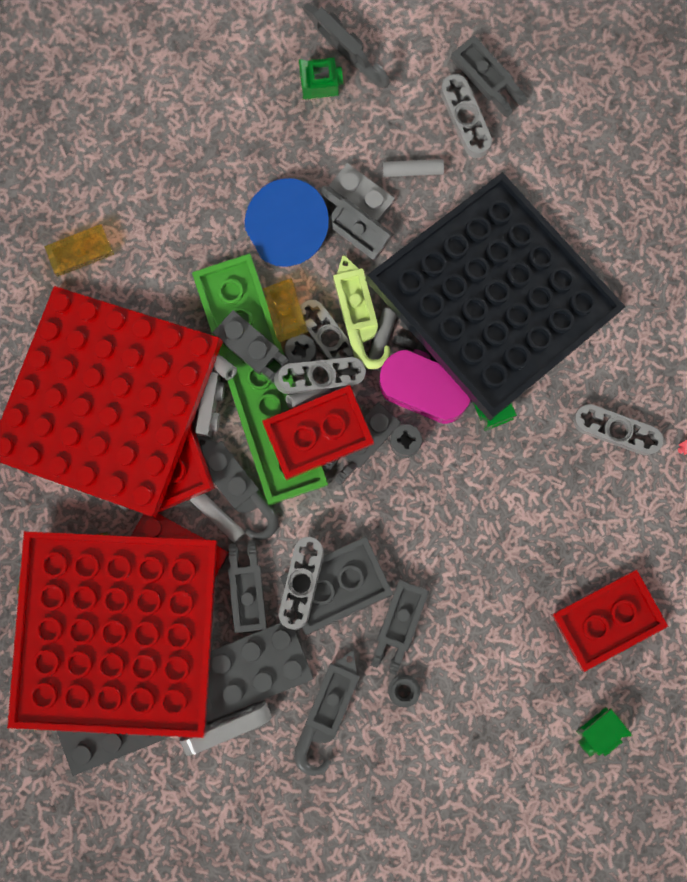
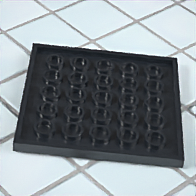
(495, 295)

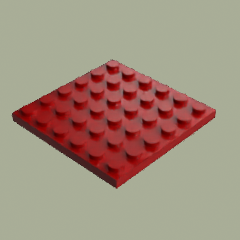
(106, 400)
(113, 634)

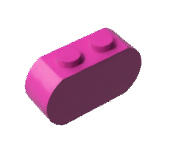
(422, 386)

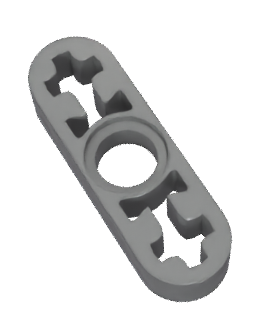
(482, 131)
(323, 315)
(299, 386)
(637, 445)
(315, 561)
(228, 728)

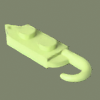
(357, 311)

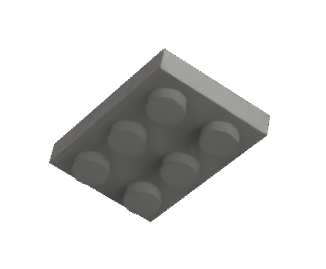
(346, 584)

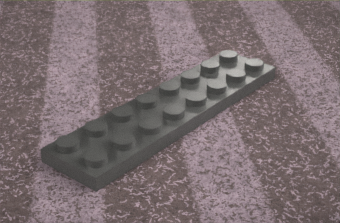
(237, 678)

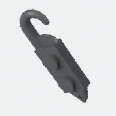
(346, 44)
(237, 486)
(327, 712)

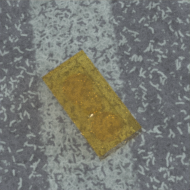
(79, 250)
(285, 310)

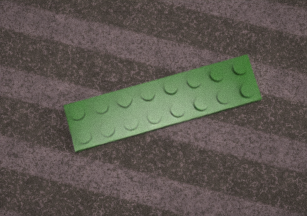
(237, 288)

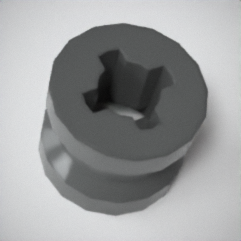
(301, 354)
(401, 447)

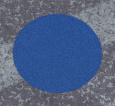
(287, 222)

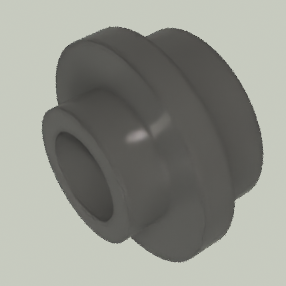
(414, 694)

